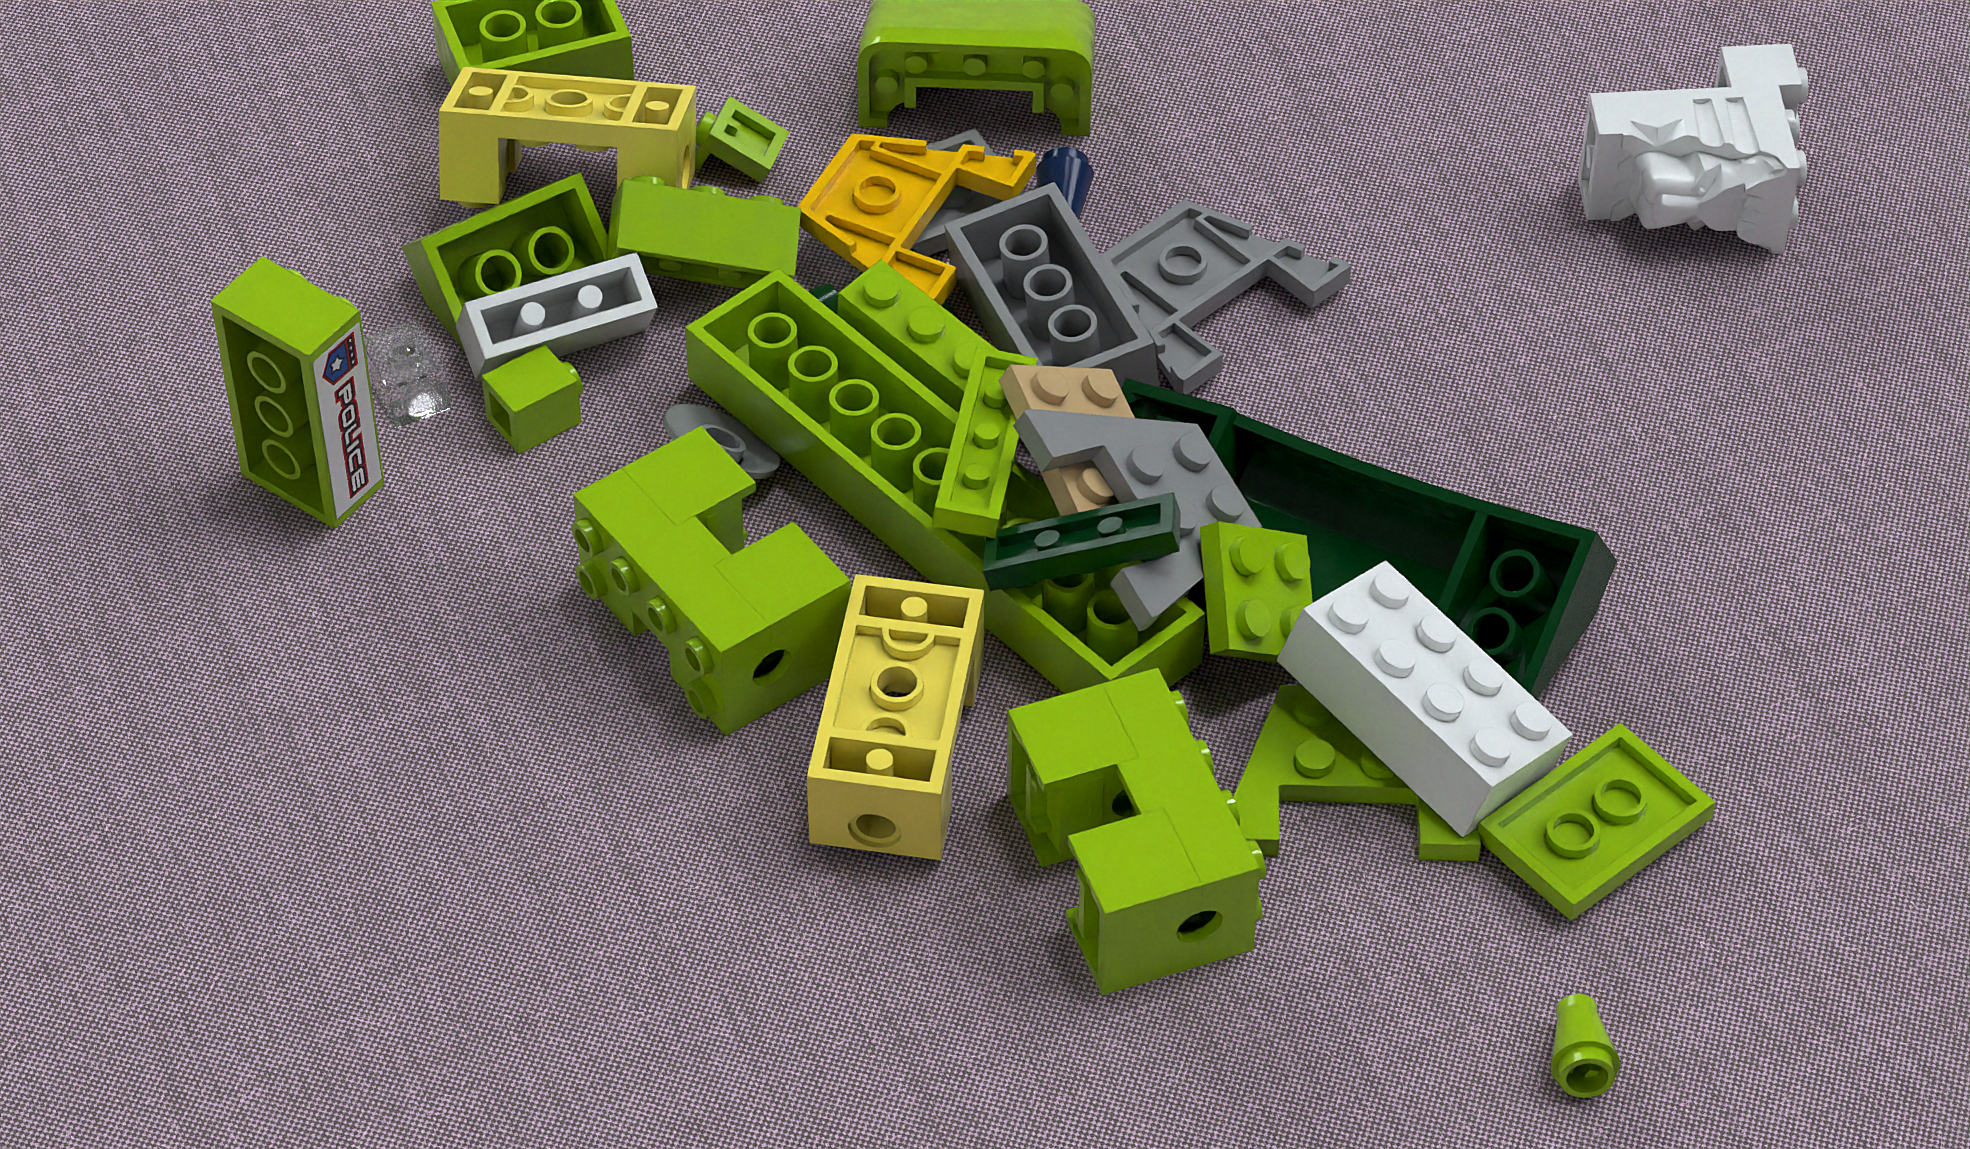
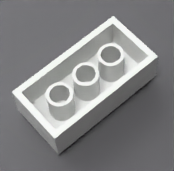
(1423, 696)

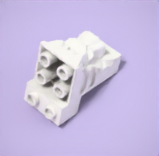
(1703, 152)

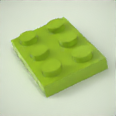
(1595, 821)

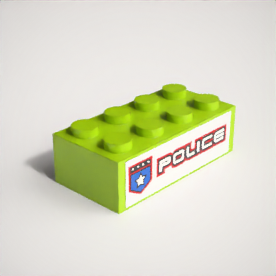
(298, 391)

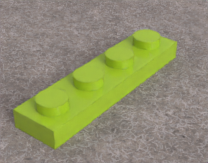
(980, 450)

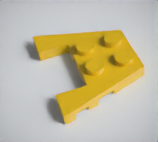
(886, 192)

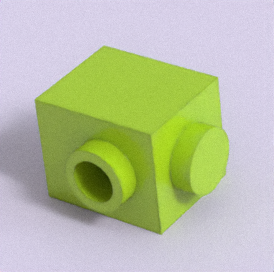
(532, 398)

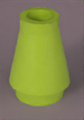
(1582, 1050)

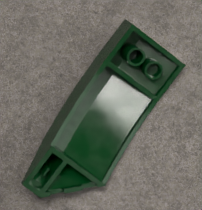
(1497, 572)

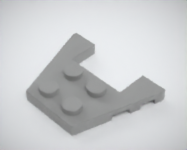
(1196, 263)
(1142, 462)

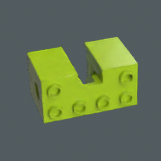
(671, 558)
(1139, 807)

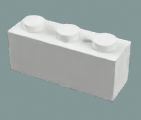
(560, 311)

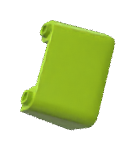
(978, 46)

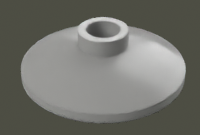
(734, 437)

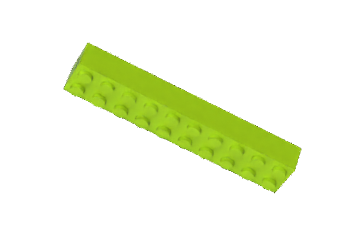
(881, 452)

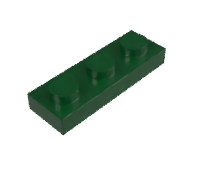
(1082, 542)

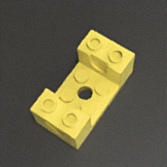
(500, 111)
(885, 760)

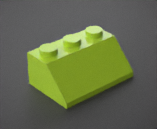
(508, 247)

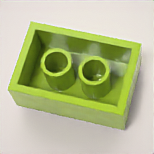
(534, 37)

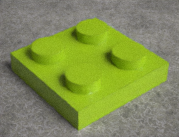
(1253, 588)

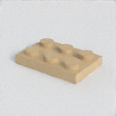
(1076, 391)

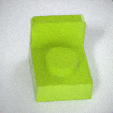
(739, 139)

